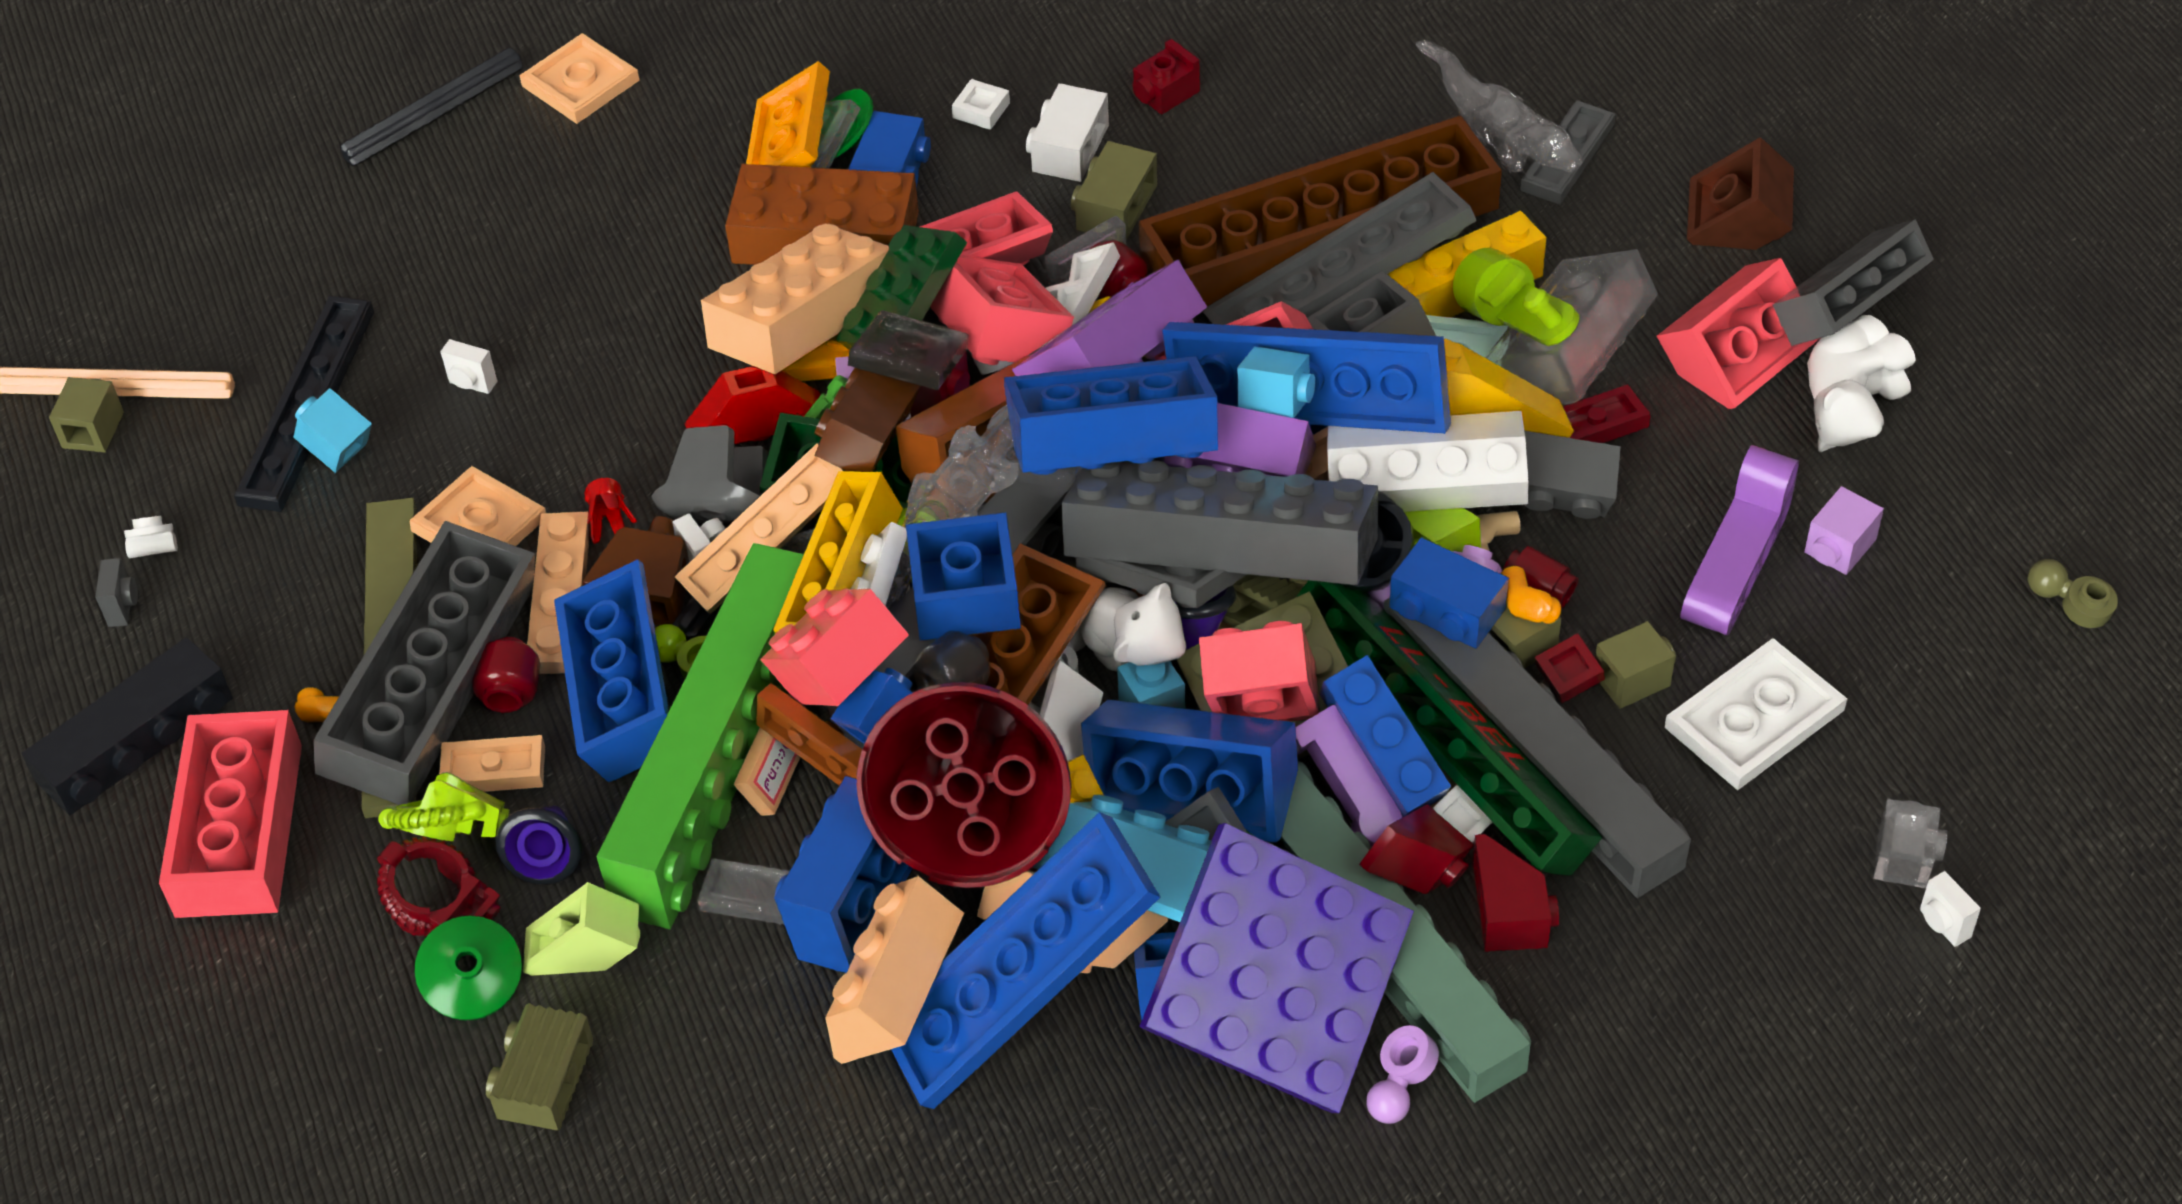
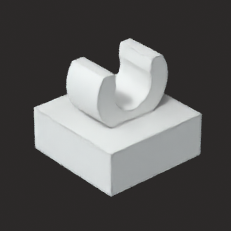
(696, 537)

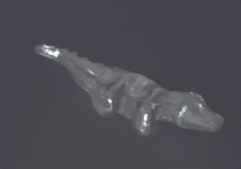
(1503, 118)
(960, 484)

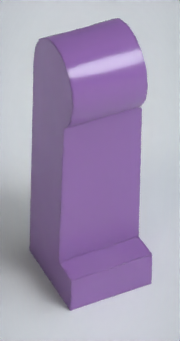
(1348, 772)

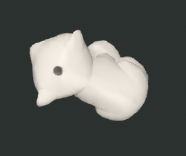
(1848, 371)
(1134, 628)

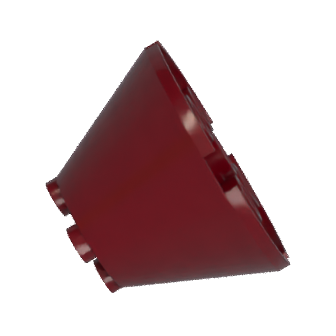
(964, 784)

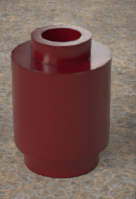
(1545, 573)

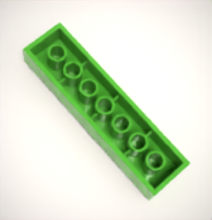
(691, 767)

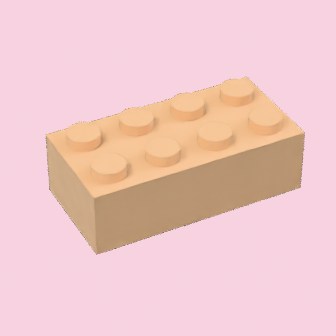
(791, 298)

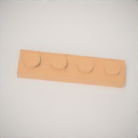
(768, 522)
(558, 570)

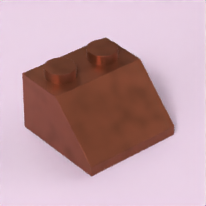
(1742, 199)

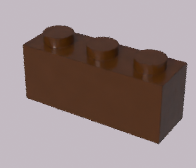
(864, 420)

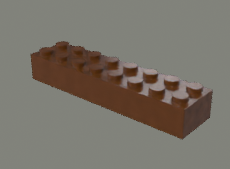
(1260, 225)

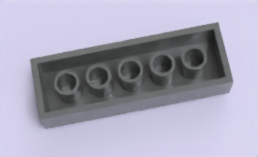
(1222, 521)
(423, 664)

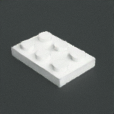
(1755, 713)

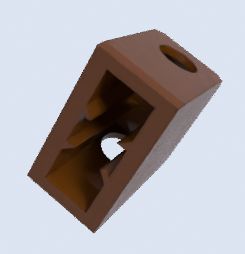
(662, 558)

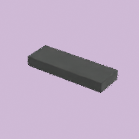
(1587, 130)

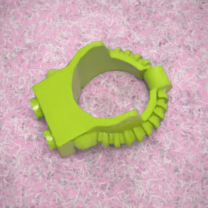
(447, 809)

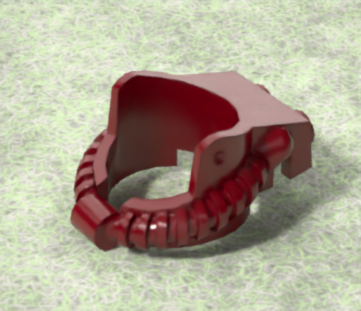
(473, 895)

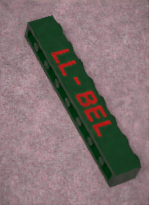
(1459, 734)

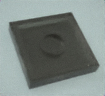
(908, 350)

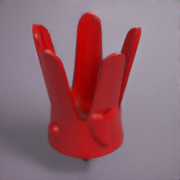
(604, 500)

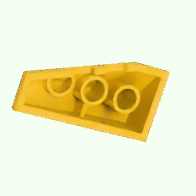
(1485, 387)

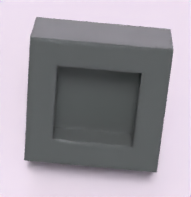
(115, 592)

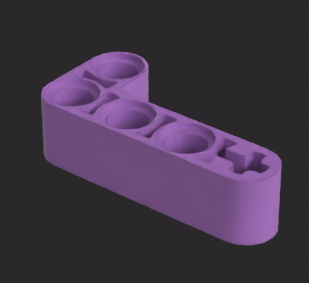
(1742, 540)

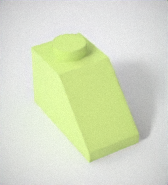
(582, 933)

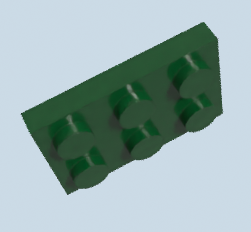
(906, 278)

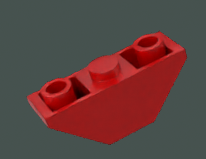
(751, 402)

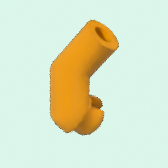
(1529, 602)
(313, 705)

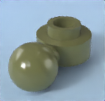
(2050, 579)

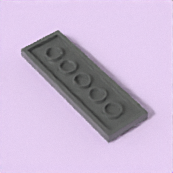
(1371, 243)

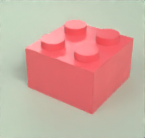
(833, 646)
(1260, 672)

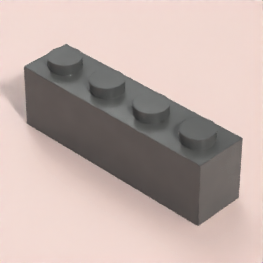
(1853, 282)
(1571, 475)

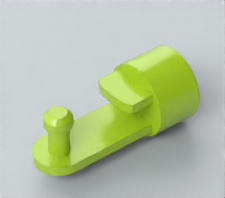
(1505, 294)

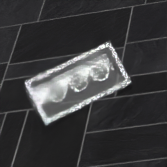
(1610, 298)

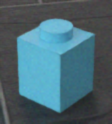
(1275, 381)
(331, 429)
(1151, 685)

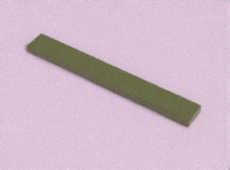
(388, 567)

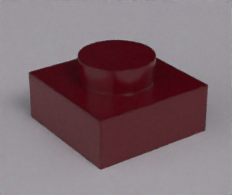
(1569, 668)

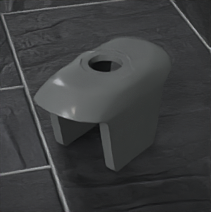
(711, 476)

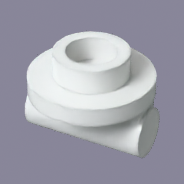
(150, 537)

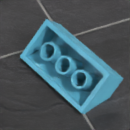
(1166, 853)

